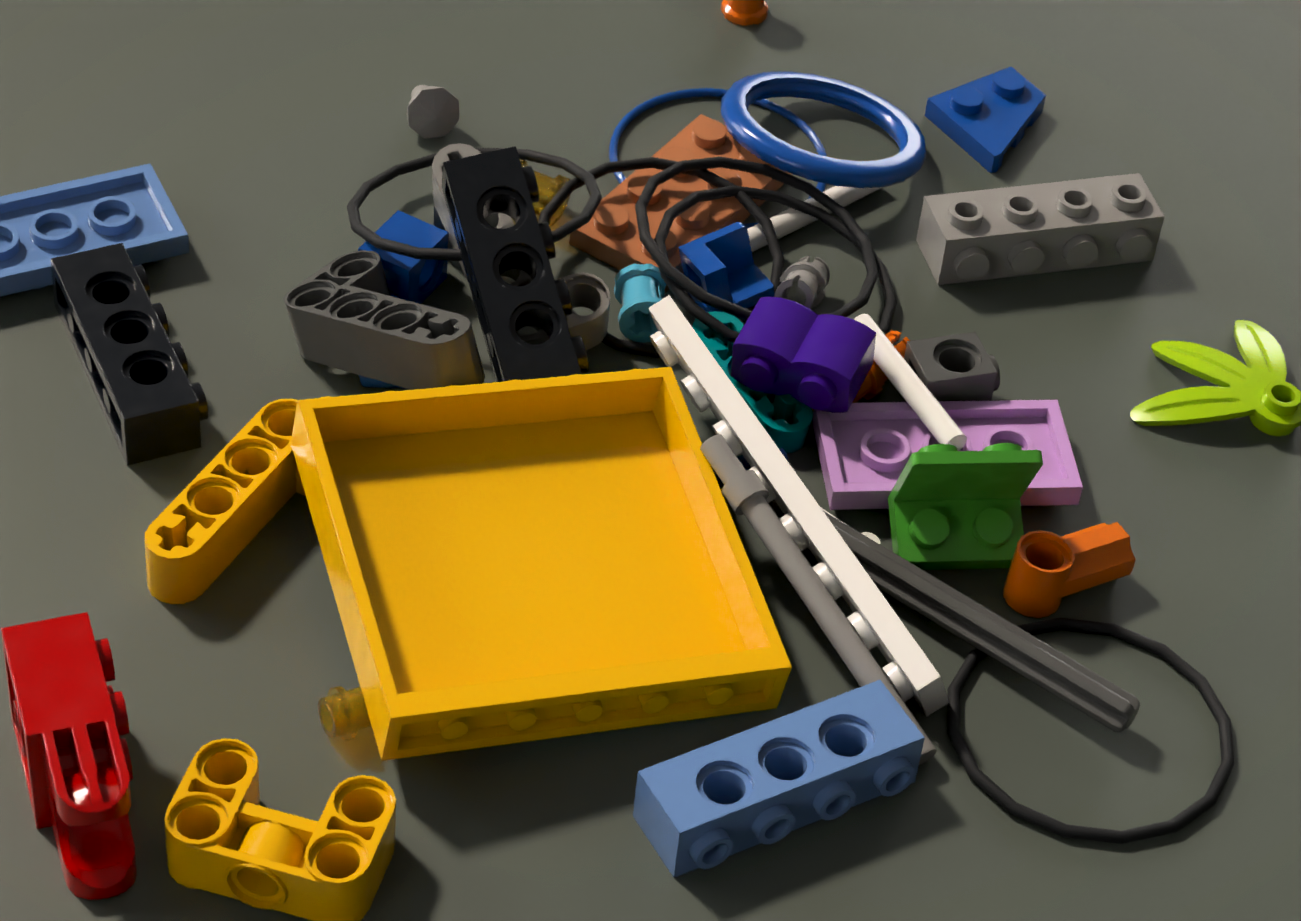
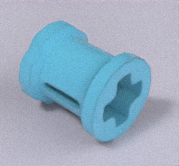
(638, 289)

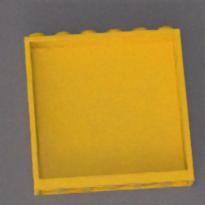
(533, 561)

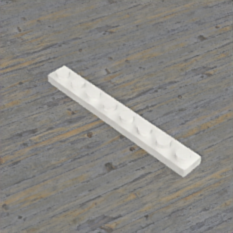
(803, 518)

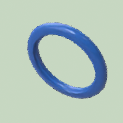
(818, 167)

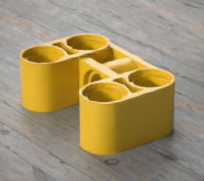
(272, 858)

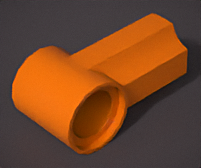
(1056, 566)

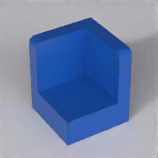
(725, 267)

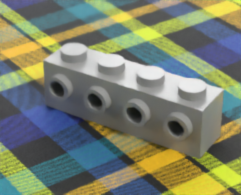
(1039, 228)

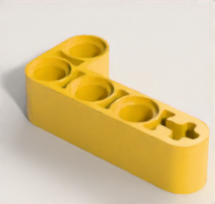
(223, 507)

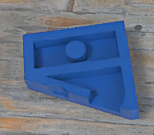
(987, 114)

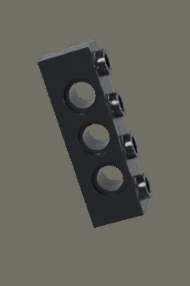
(500, 184)
(128, 353)

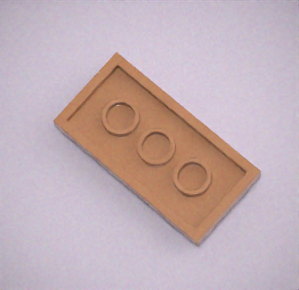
(613, 229)

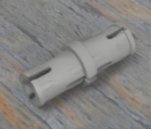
(804, 282)

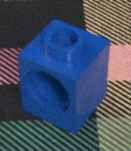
(407, 276)

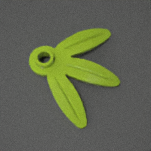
(1241, 390)

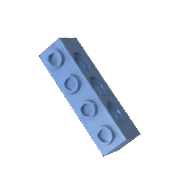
(777, 778)

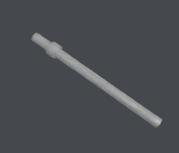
(749, 498)

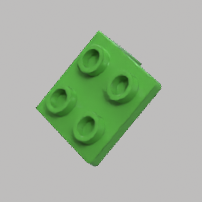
(961, 506)

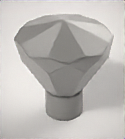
(432, 111)

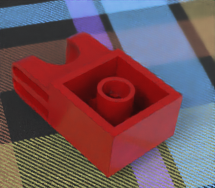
(72, 749)

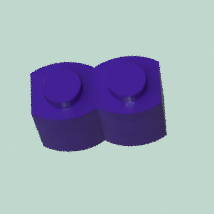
(803, 354)

